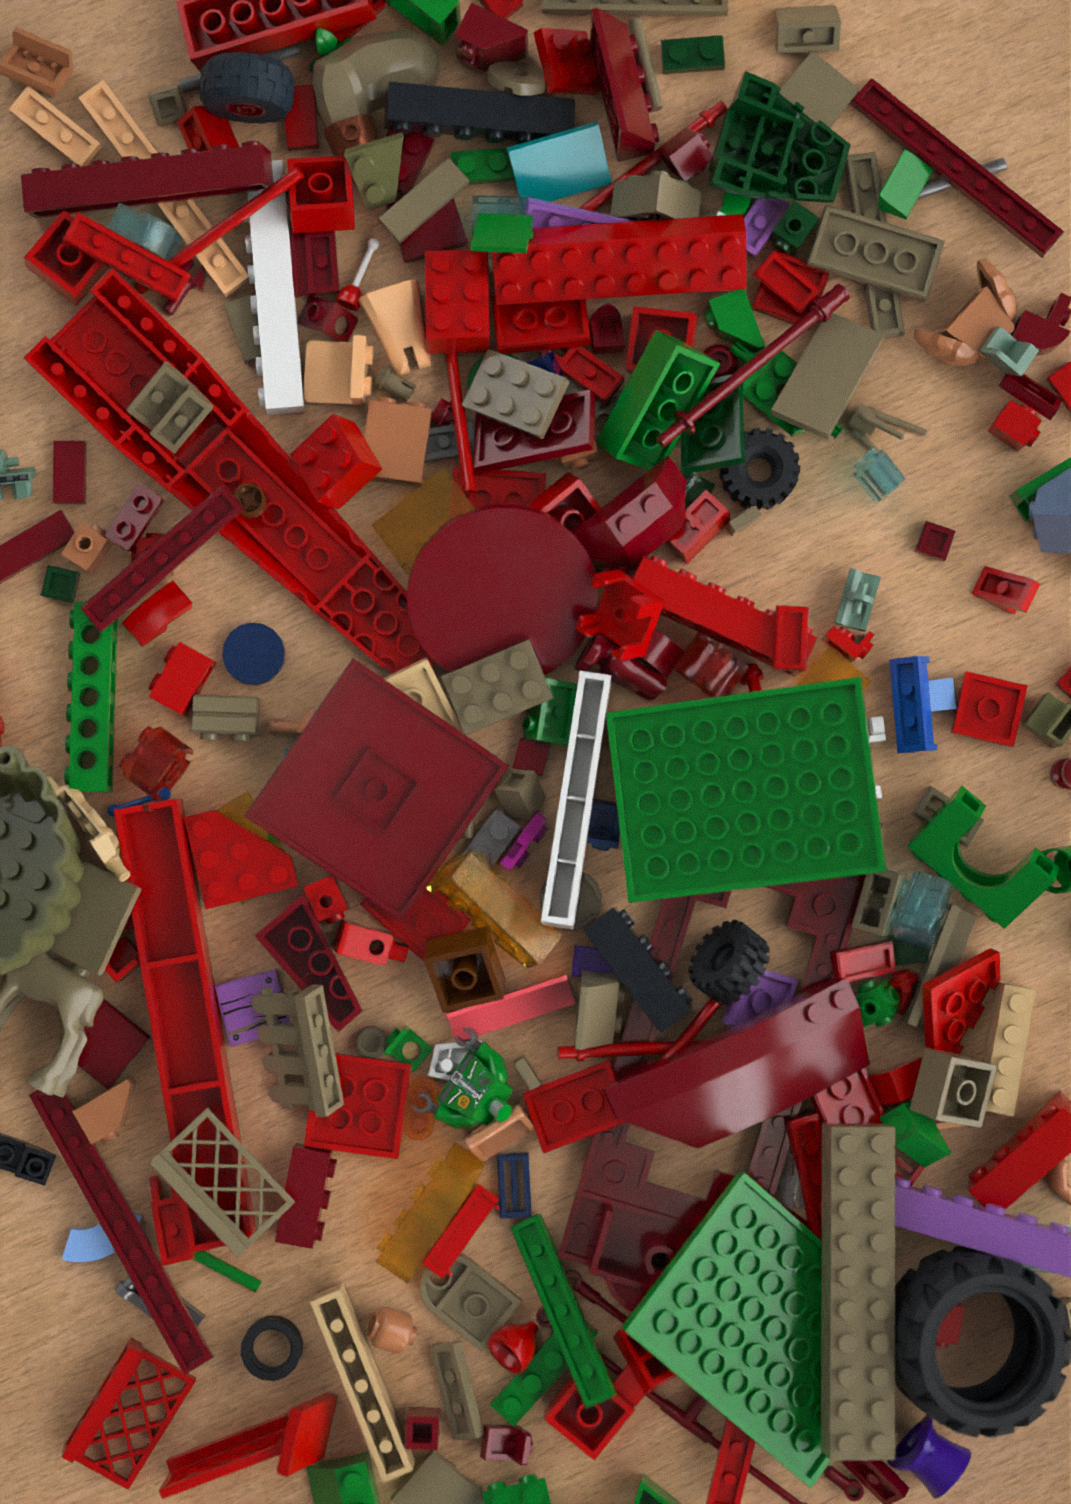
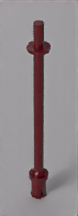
(819, 310)

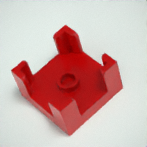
(623, 615)

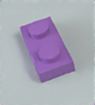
(761, 221)

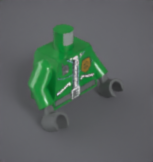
(475, 1090)

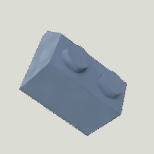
(1053, 514)

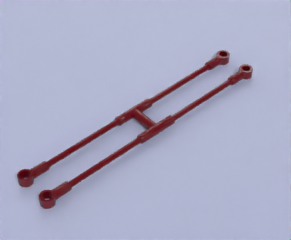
(687, 1418)

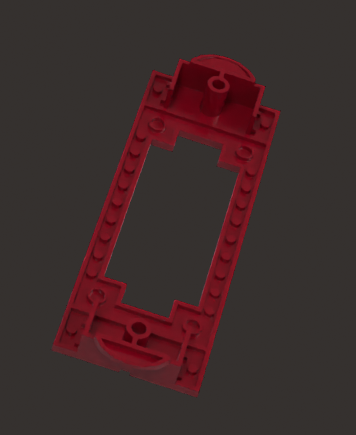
(616, 1213)

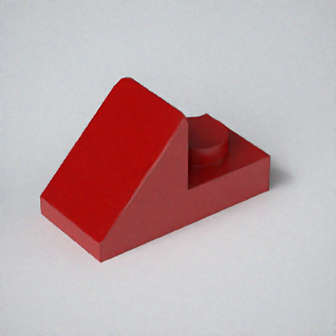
(1005, 590)

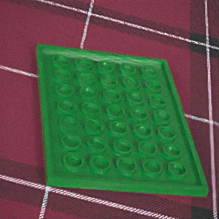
(746, 791)
(745, 1323)

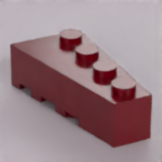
(307, 958)

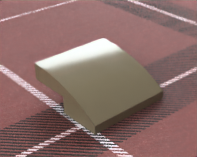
(170, 407)
(436, 1482)

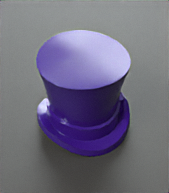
(931, 1457)

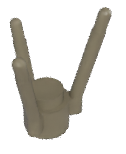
(868, 419)

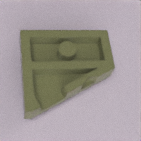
(376, 169)

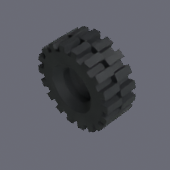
(782, 478)
(729, 962)

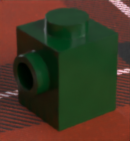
(793, 229)

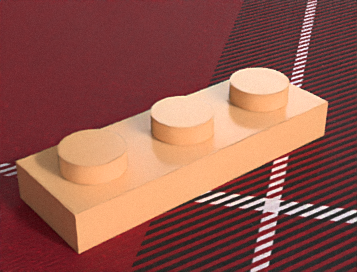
(55, 127)

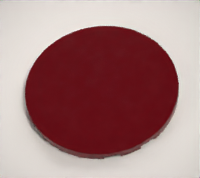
(500, 582)

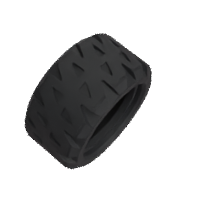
(1032, 1368)

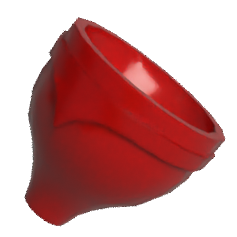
(514, 1346)

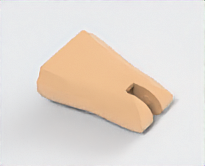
(399, 323)

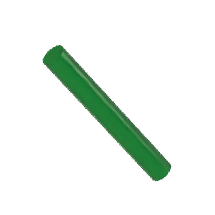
(227, 1270)

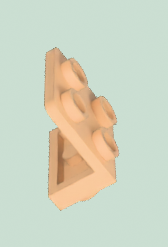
(338, 372)

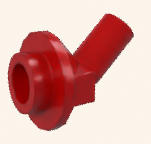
(904, 982)

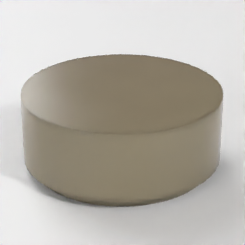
(371, 1042)

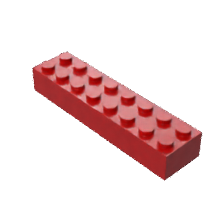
(625, 260)

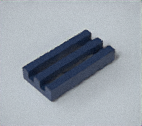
(512, 1157)

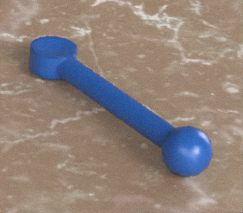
(164, 792)

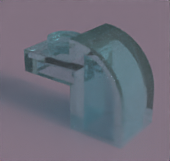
(146, 231)

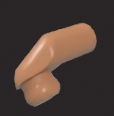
(1058, 1181)

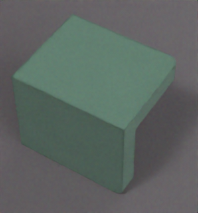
(1008, 353)

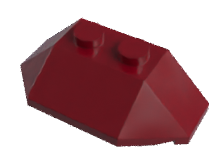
(637, 517)

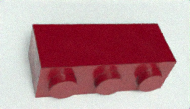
(307, 1187)

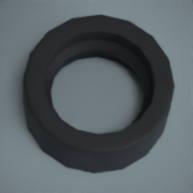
(265, 1372)

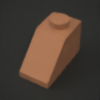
(106, 1112)

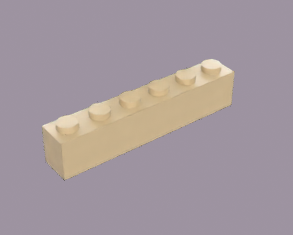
(362, 1382)

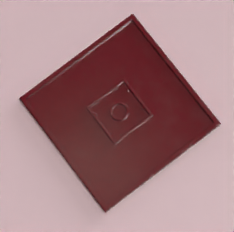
(376, 790)

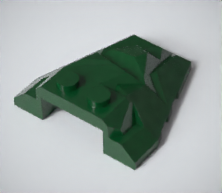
(775, 148)

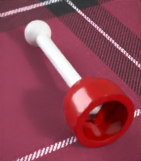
(349, 294)

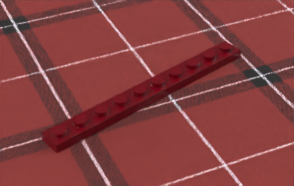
(124, 1232)

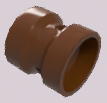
(249, 496)

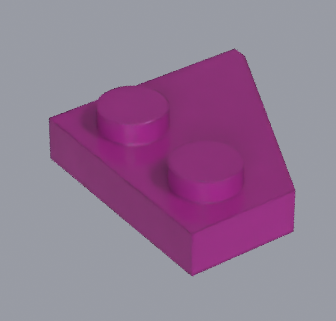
(534, 831)

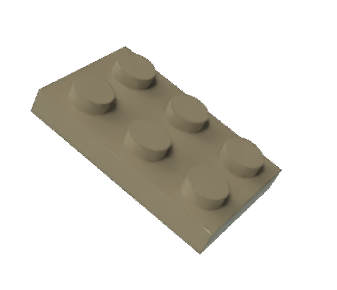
(515, 393)
(497, 687)

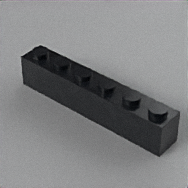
(474, 113)

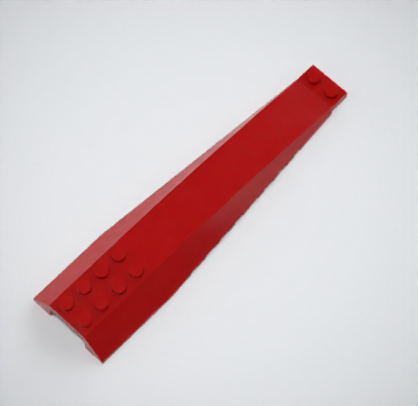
(104, 363)

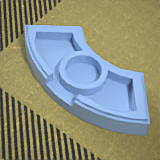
(88, 1244)

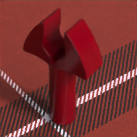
(196, 282)

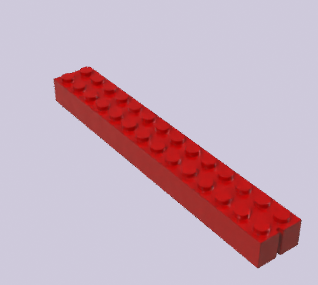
(182, 1003)

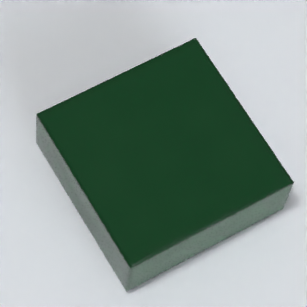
(60, 584)

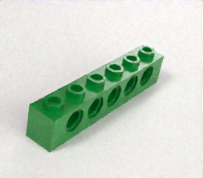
(103, 681)

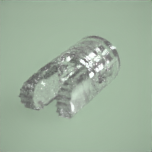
(790, 1186)

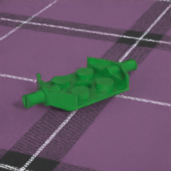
(762, 385)

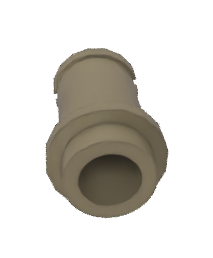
(394, 384)

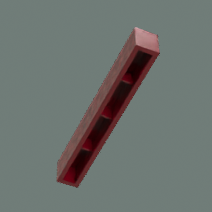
(147, 180)

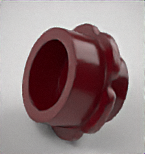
(443, 413)

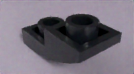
(25, 1159)

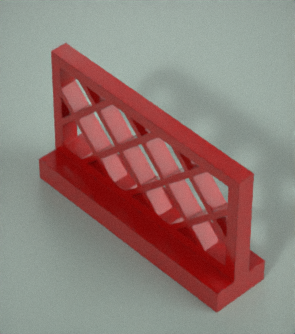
(102, 1405)
(224, 1456)

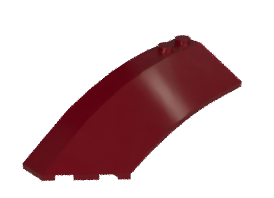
(748, 1069)

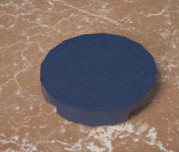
(253, 653)

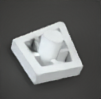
(447, 1059)

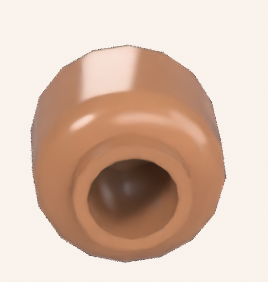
(391, 1330)

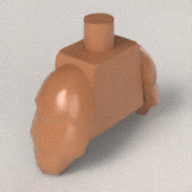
(974, 322)

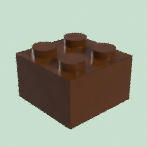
(464, 969)

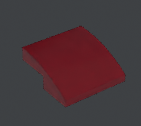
(439, 232)
(110, 1045)

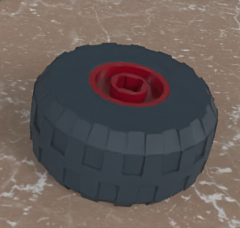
(247, 87)

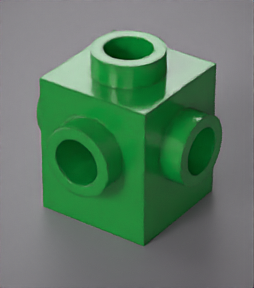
(877, 1002)

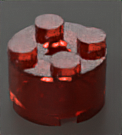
(710, 666)
(156, 761)

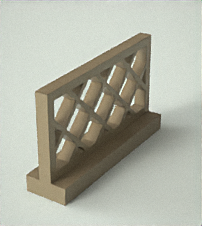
(199, 1200)

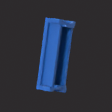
(912, 704)

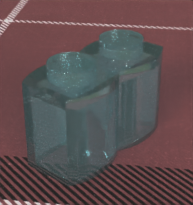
(878, 474)

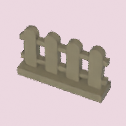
(315, 1049)

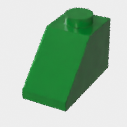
(734, 320)
(916, 1135)

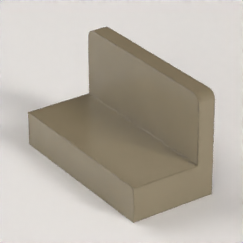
(807, 29)

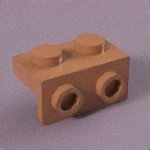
(37, 63)

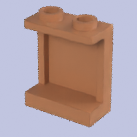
(398, 440)

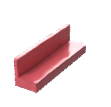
(514, 1008)

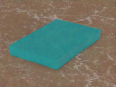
(560, 164)

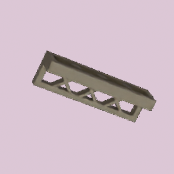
(941, 957)

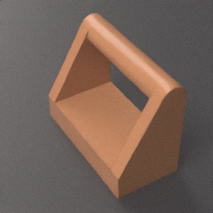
(494, 1137)

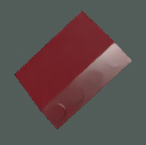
(621, 87)

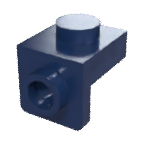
(604, 825)

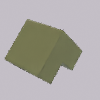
(1050, 720)

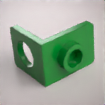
(398, 1039)

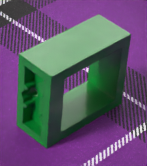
(433, 17)

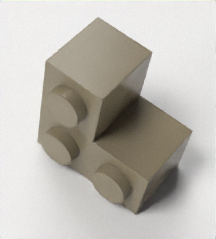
(655, 198)

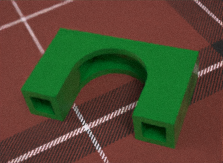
(998, 895)

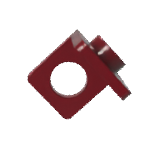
(322, 316)

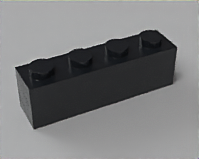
(638, 969)

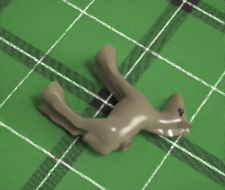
(76, 1006)

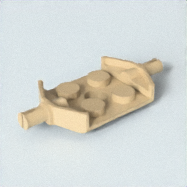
(103, 838)

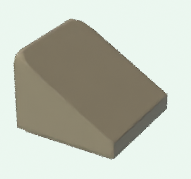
(167, 104)

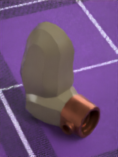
(356, 77)

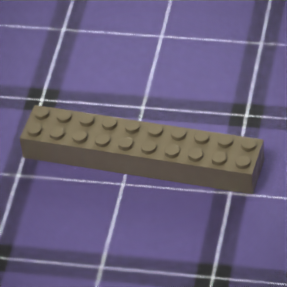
(858, 1292)

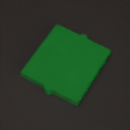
(502, 233)

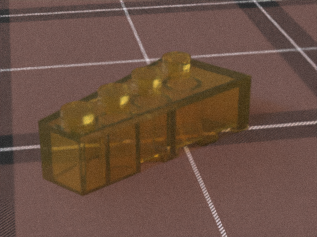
(493, 903)

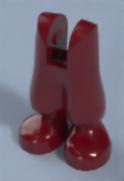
(626, 673)

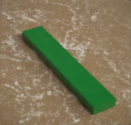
(563, 1311)

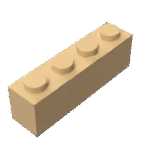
(1007, 1044)

